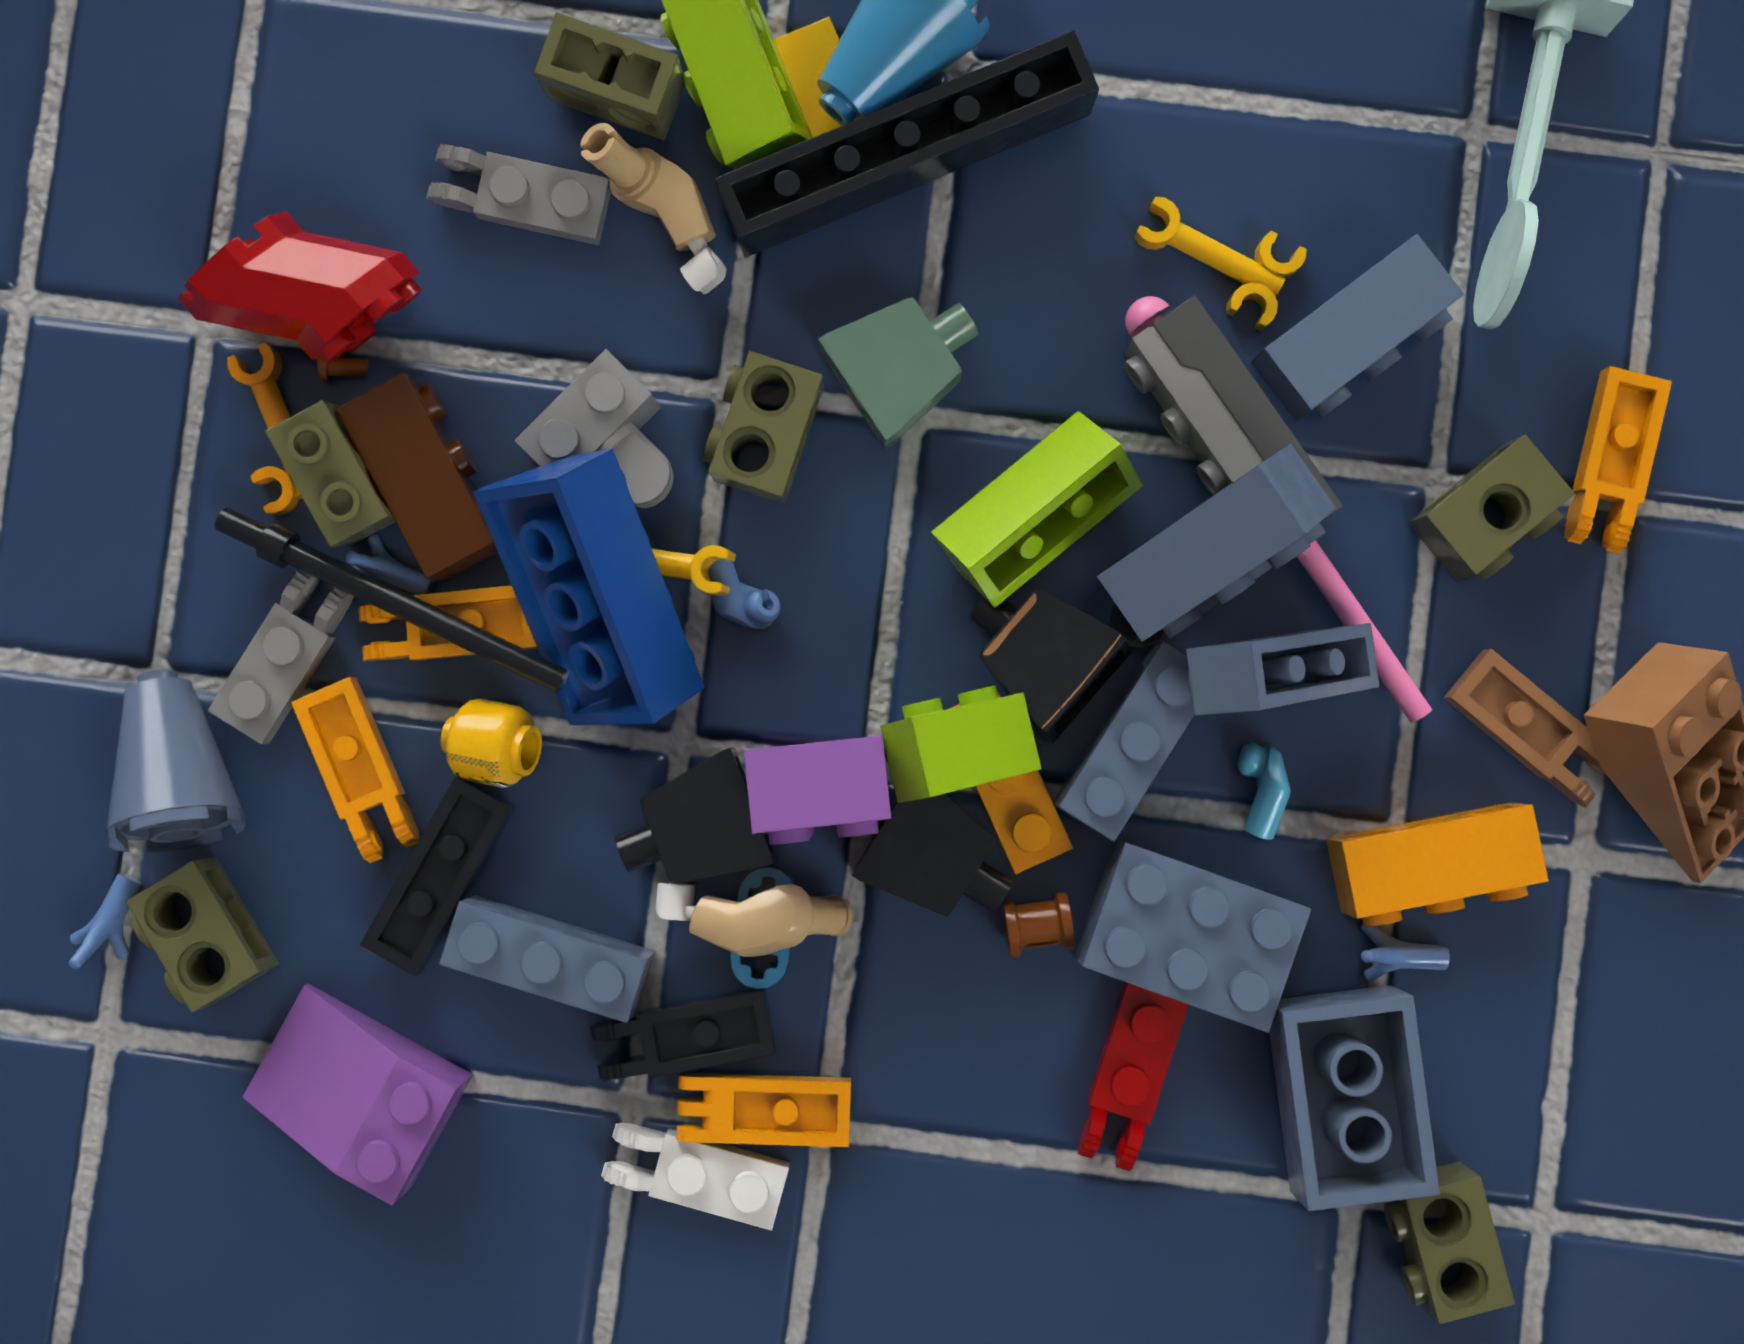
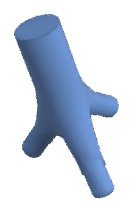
(389, 570)
(106, 923)
(1401, 955)

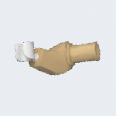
(661, 190)

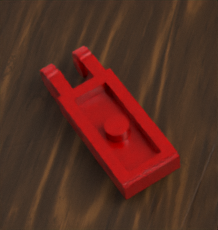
(1131, 1070)

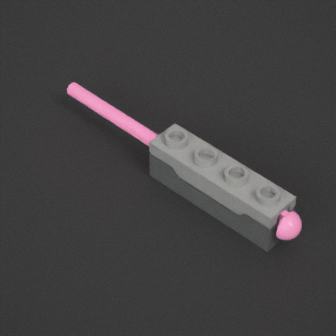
(1232, 429)

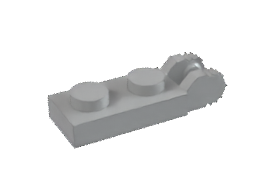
(526, 194)
(279, 660)

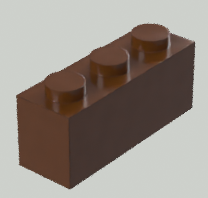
(421, 474)

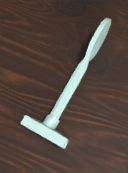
(1516, 233)

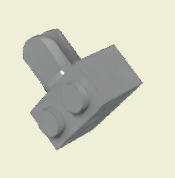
(599, 413)

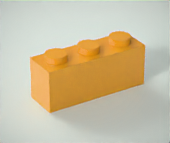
(1437, 862)

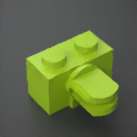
(960, 746)

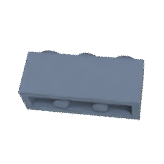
(1359, 330)
(1282, 669)
(1130, 744)
(547, 957)

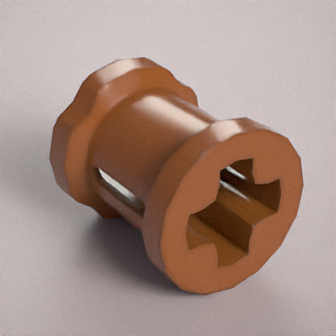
(1038, 924)

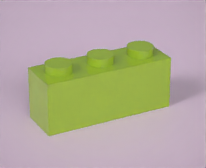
(736, 78)
(1037, 508)

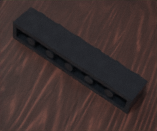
(908, 144)

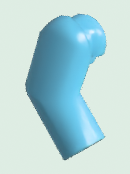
(1272, 788)

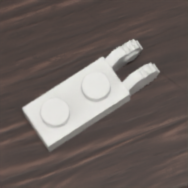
(702, 1175)

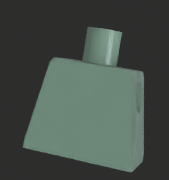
(898, 363)

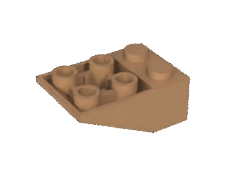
(1677, 751)

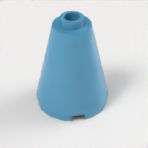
(894, 51)

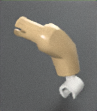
(759, 924)

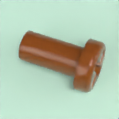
(342, 367)

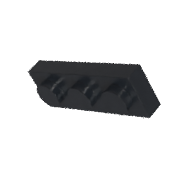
(437, 876)

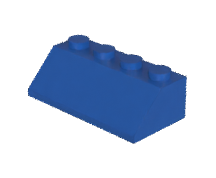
(592, 589)

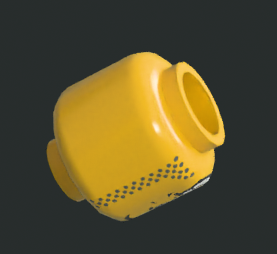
(491, 743)

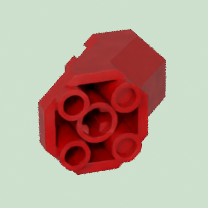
(302, 287)

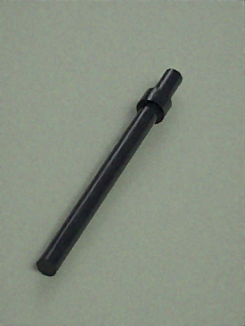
(284, 548)

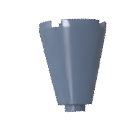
(168, 770)

